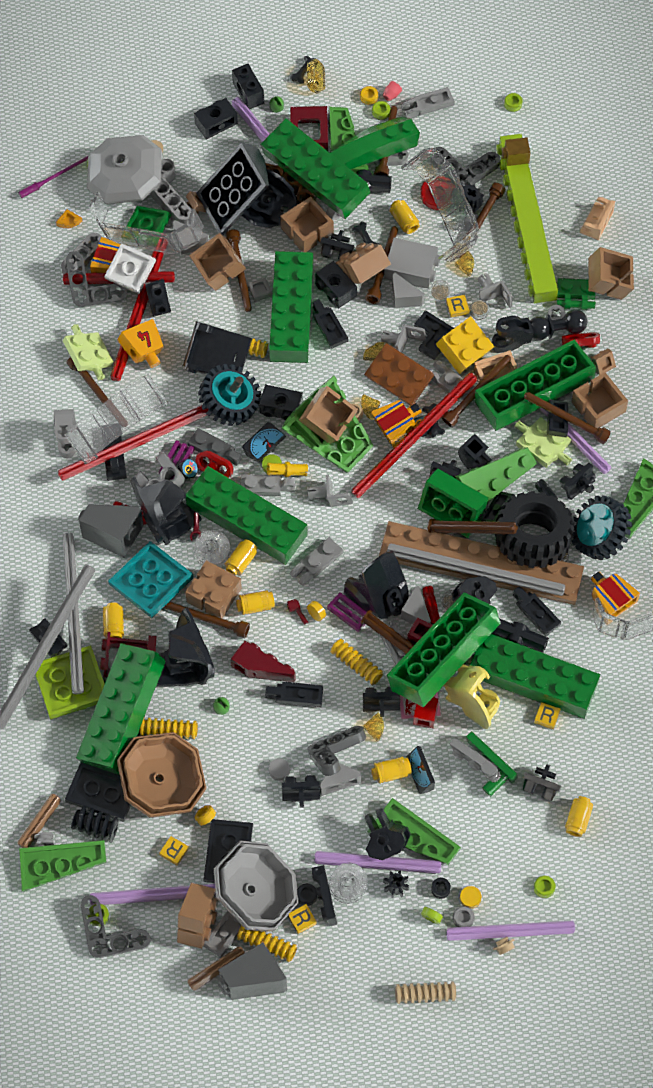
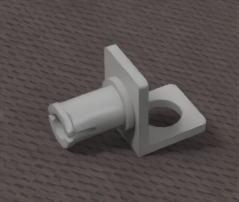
(493, 290)
(401, 338)
(327, 491)

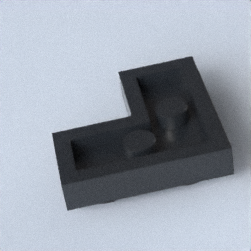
(435, 330)

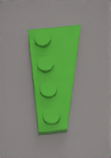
(341, 129)
(499, 473)
(640, 496)
(424, 837)
(55, 862)

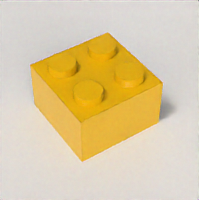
(465, 345)

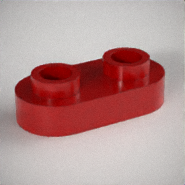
(587, 339)
(216, 463)

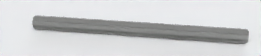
(477, 569)
(73, 619)
(45, 644)

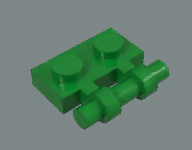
(575, 289)

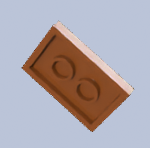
(399, 374)

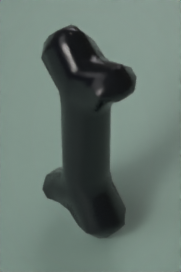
(299, 76)
(361, 229)
(435, 428)

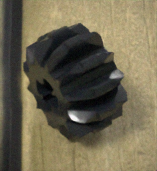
(473, 196)

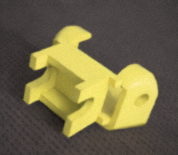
(463, 691)

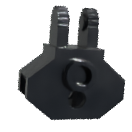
(478, 587)
(386, 838)

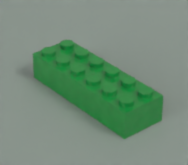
(315, 168)
(291, 307)
(544, 377)
(246, 515)
(443, 649)
(537, 675)
(121, 706)

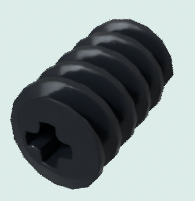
(95, 824)

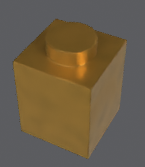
(516, 151)

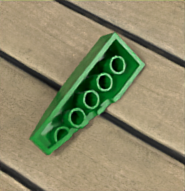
(378, 142)

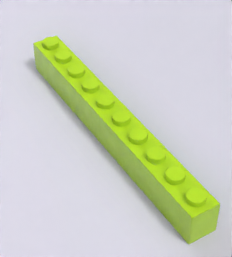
(529, 228)

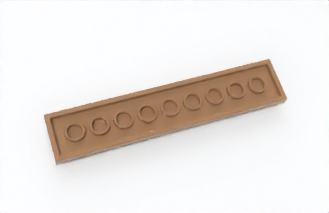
(482, 554)

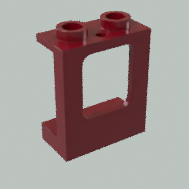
(312, 114)
(111, 642)

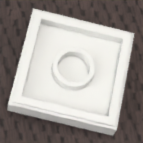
(130, 268)

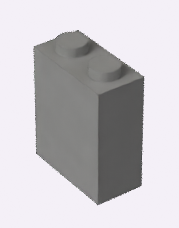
(412, 262)

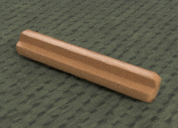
(39, 821)
(212, 970)

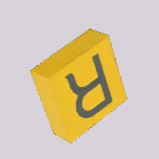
(457, 306)
(547, 715)
(174, 850)
(302, 919)

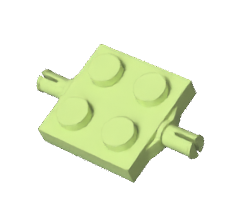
(88, 351)
(542, 446)

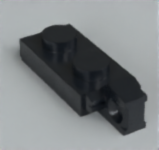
(329, 325)
(536, 611)
(296, 694)
(323, 892)

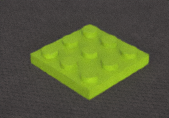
(56, 684)

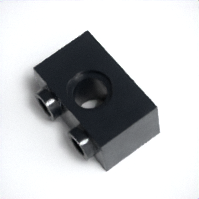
(248, 86)
(225, 118)
(334, 275)
(275, 395)

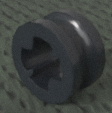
(438, 881)

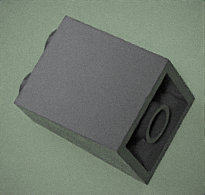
(111, 526)
(252, 975)

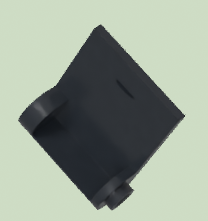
(215, 347)

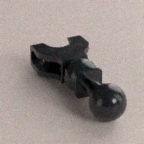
(522, 330)

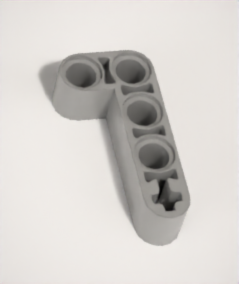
(180, 210)

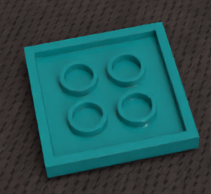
(151, 579)

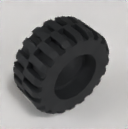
(542, 511)

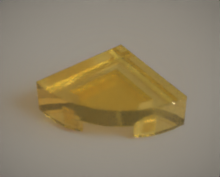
(466, 263)
(371, 353)
(368, 405)
(375, 727)

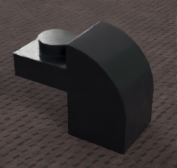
(473, 453)

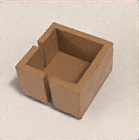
(307, 224)
(217, 261)
(363, 262)
(610, 273)
(602, 403)
(324, 416)
(216, 587)
(197, 915)

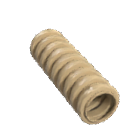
(425, 992)

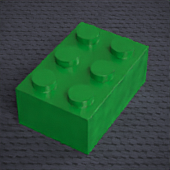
(451, 500)

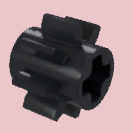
(399, 879)

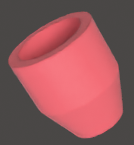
(392, 91)

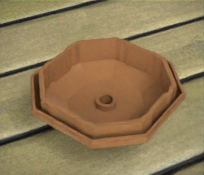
(171, 760)

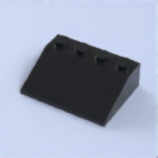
(234, 186)

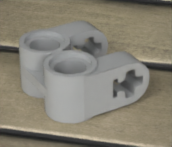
(64, 420)
(169, 470)

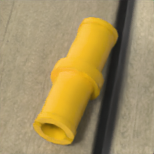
(287, 469)

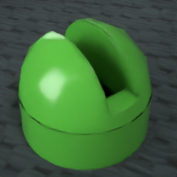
(274, 106)
(218, 708)

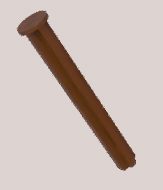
(481, 527)
(386, 632)

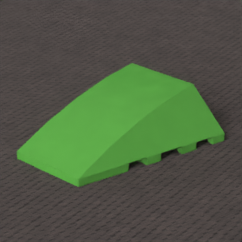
(347, 450)

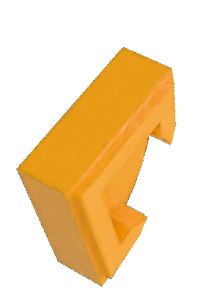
(68, 220)

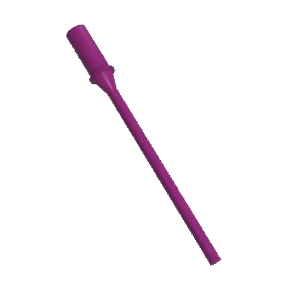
(36, 186)

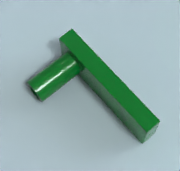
(505, 770)

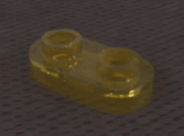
(315, 76)

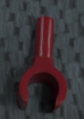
(196, 526)
(293, 605)

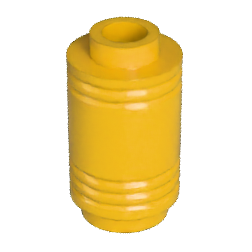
(404, 216)
(241, 557)
(255, 602)
(113, 620)
(391, 769)
(579, 816)

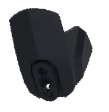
(269, 214)
(164, 509)
(379, 587)
(187, 656)

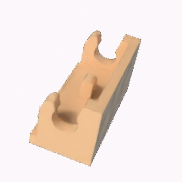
(598, 218)
(484, 366)

